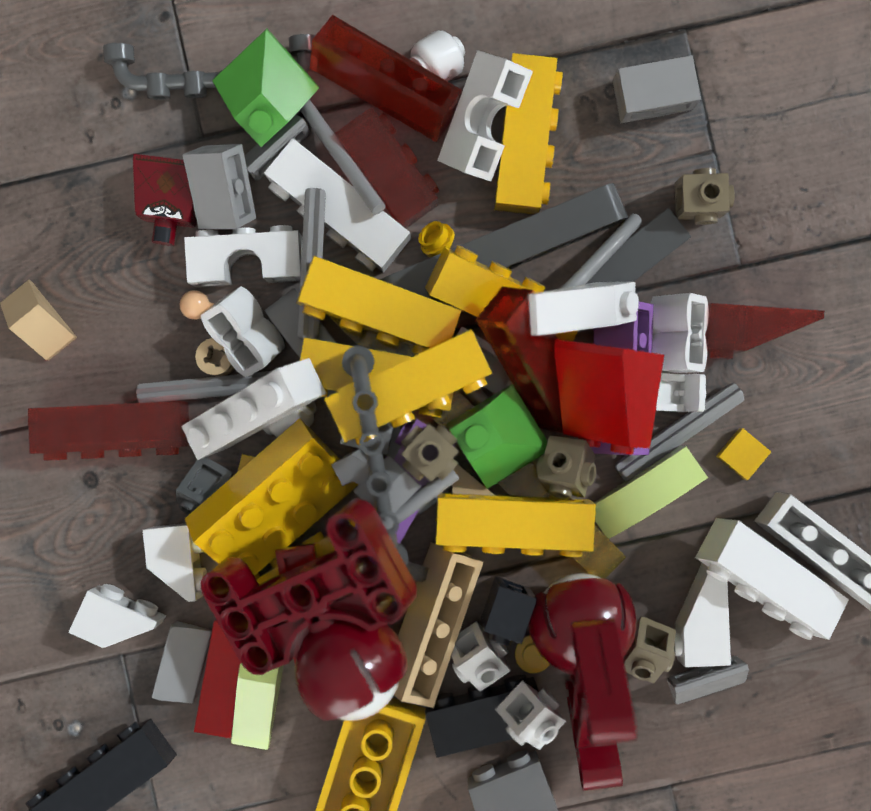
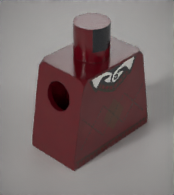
(162, 196)

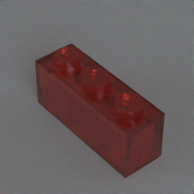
(389, 167)

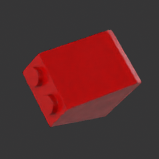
(608, 394)

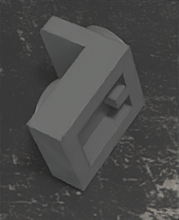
(200, 483)

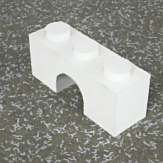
(488, 88)
(213, 255)

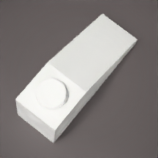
(583, 307)
(703, 624)

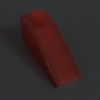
(743, 327)

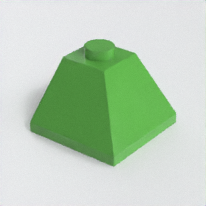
(264, 87)
(498, 436)

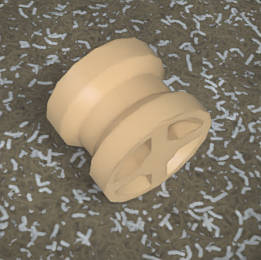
(219, 358)

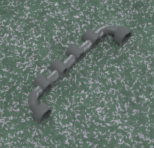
(193, 82)
(358, 363)

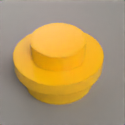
(435, 237)
(528, 657)

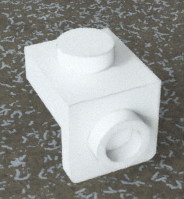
(682, 393)

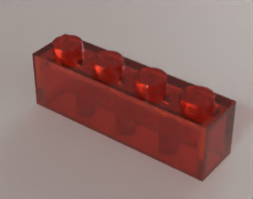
(384, 78)
(525, 357)
(108, 427)

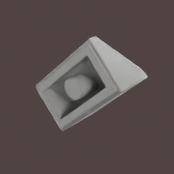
(260, 158)
(181, 663)
(707, 680)

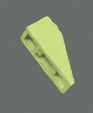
(255, 707)

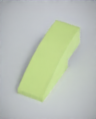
(648, 491)

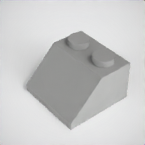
(512, 785)

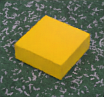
(743, 454)

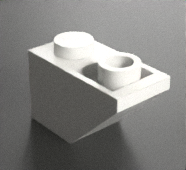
(174, 559)
(112, 618)

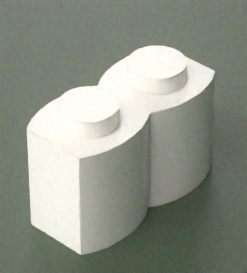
(243, 331)
(680, 331)

